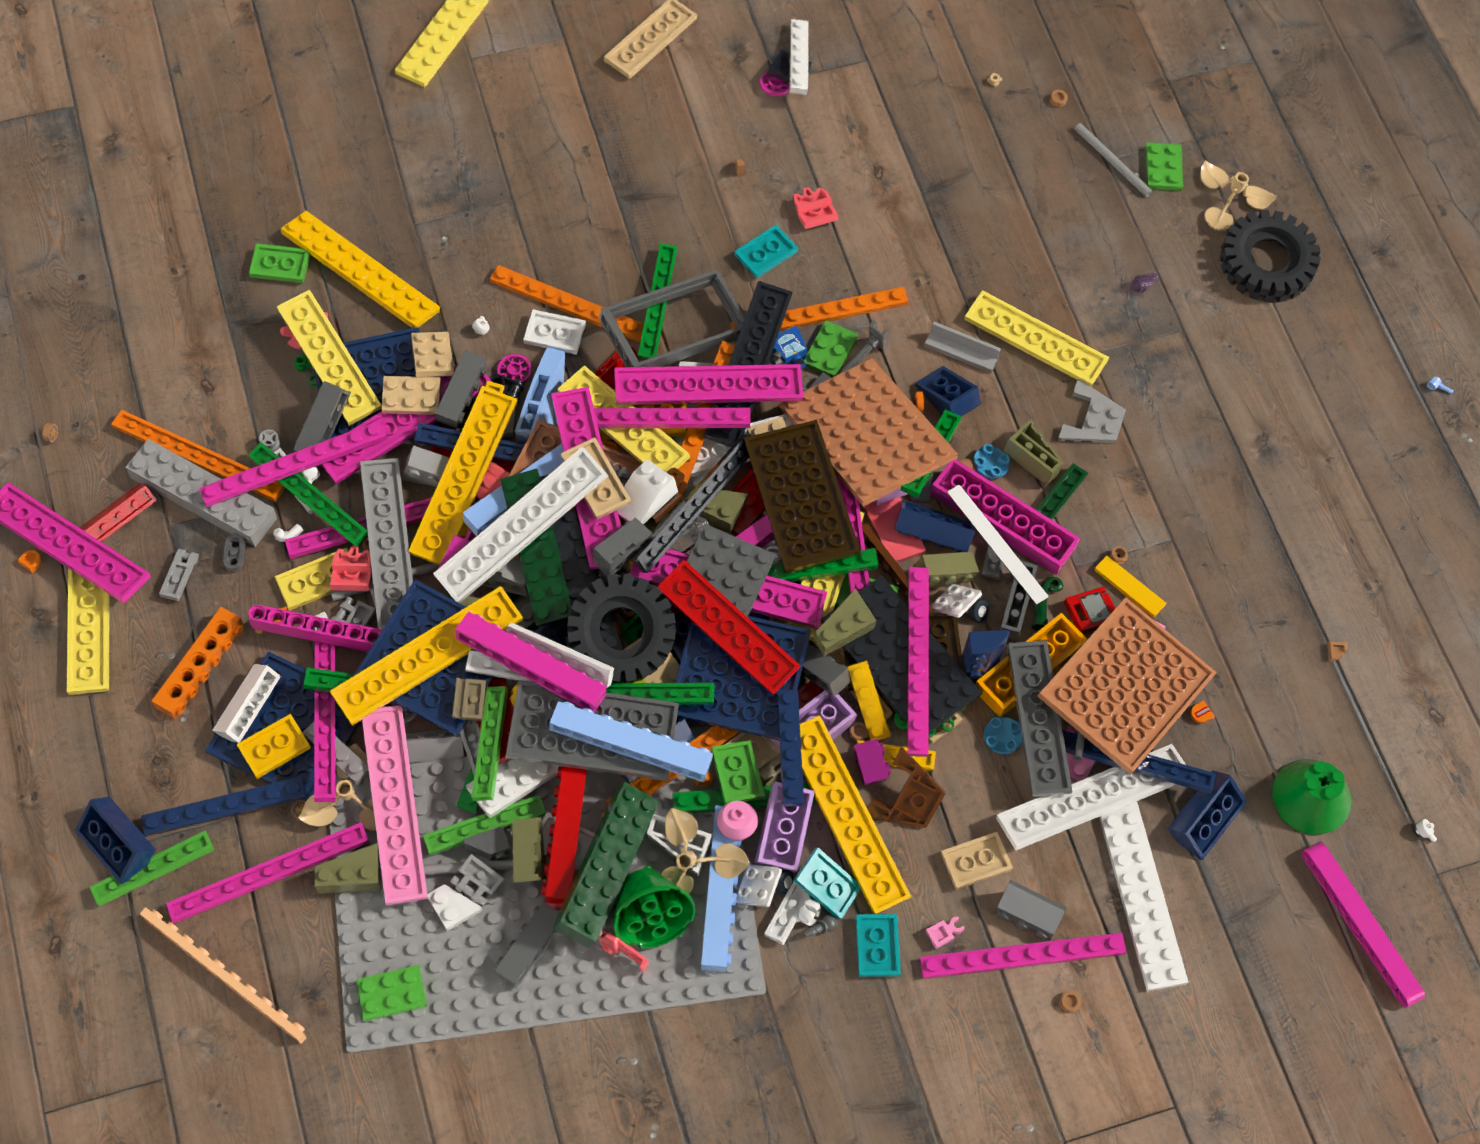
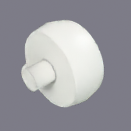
(481, 326)
(1426, 830)

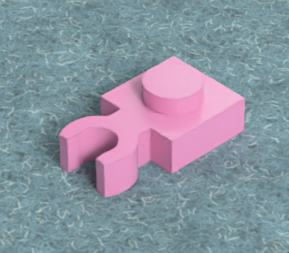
(942, 933)

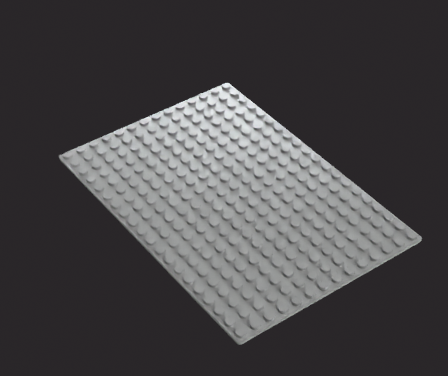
(566, 979)

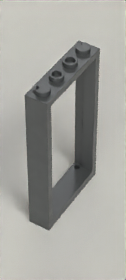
(713, 279)

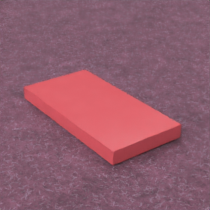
(883, 522)

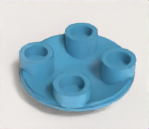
(991, 462)
(1003, 735)

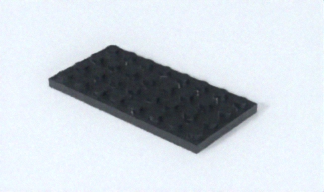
(887, 658)

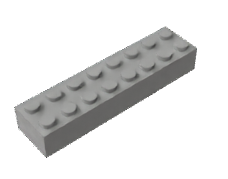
(180, 483)

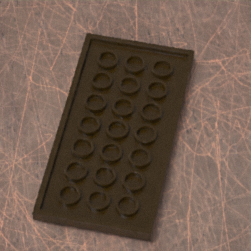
(801, 496)

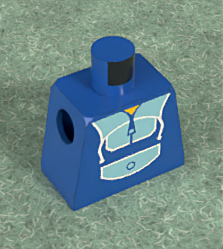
(791, 347)

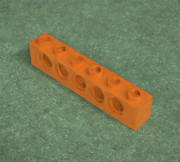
(198, 652)

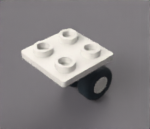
(961, 599)
(761, 883)

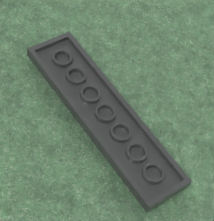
(1038, 722)

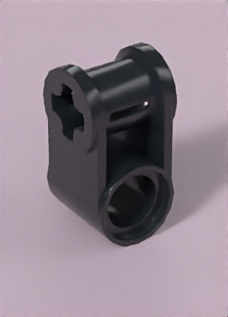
(512, 387)

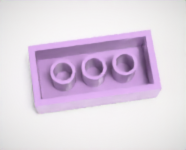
(833, 711)
(783, 831)

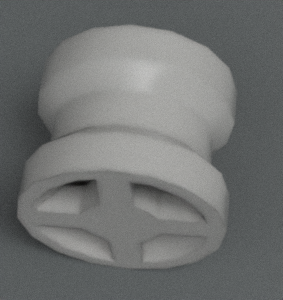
(272, 437)

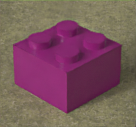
(871, 762)

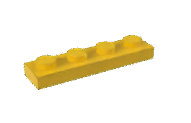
(869, 701)

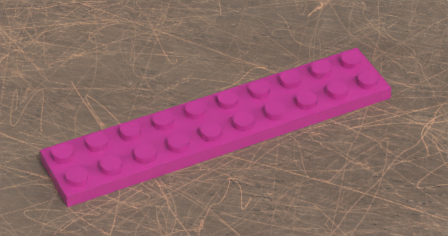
(708, 384)
(577, 425)
(398, 430)
(70, 544)
(776, 598)

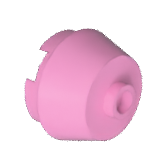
(737, 820)

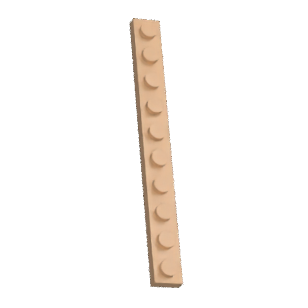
(230, 979)

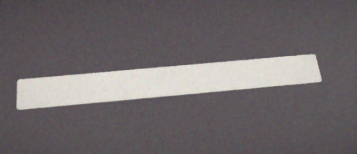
(998, 544)

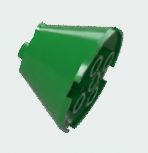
(1311, 796)
(651, 909)

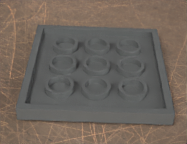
(731, 566)

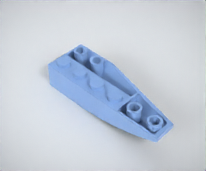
(539, 400)

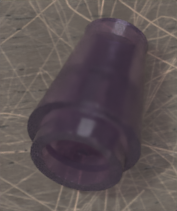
(1144, 282)

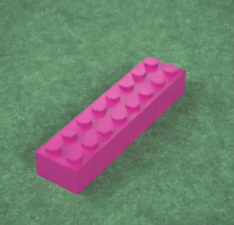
(1013, 519)

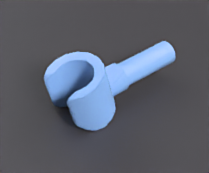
(1436, 382)

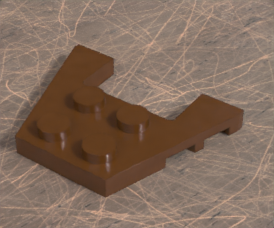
(917, 798)

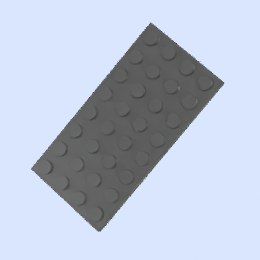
(534, 741)

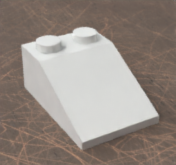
(648, 490)

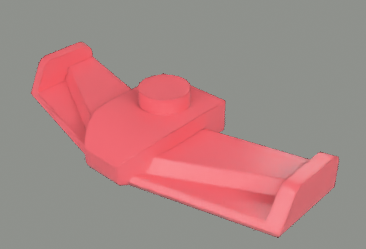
(612, 944)

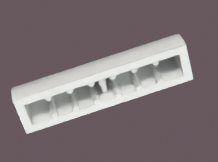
(246, 703)

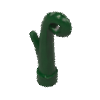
(1040, 609)

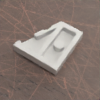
(452, 906)

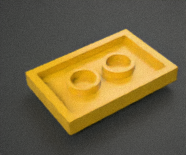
(273, 746)

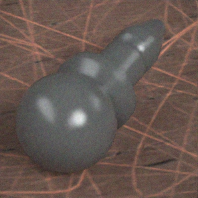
(827, 923)

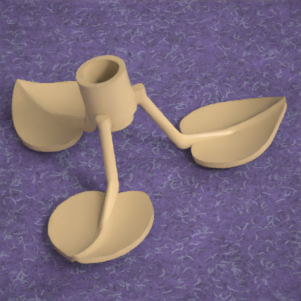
(1215, 177)
(324, 813)
(682, 827)

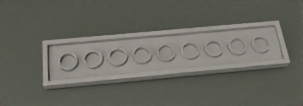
(386, 535)

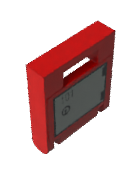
(1094, 606)

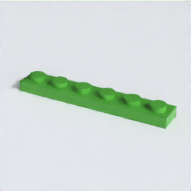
(489, 743)
(453, 835)
(158, 866)

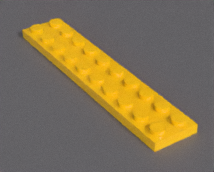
(360, 270)
(463, 474)
(418, 659)
(849, 819)

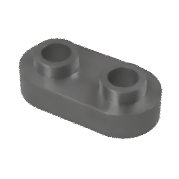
(234, 554)

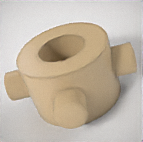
(994, 79)

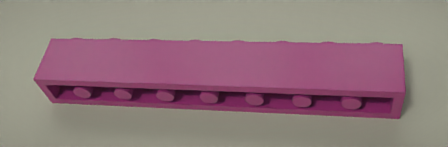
(530, 662)

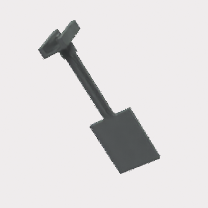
(875, 339)

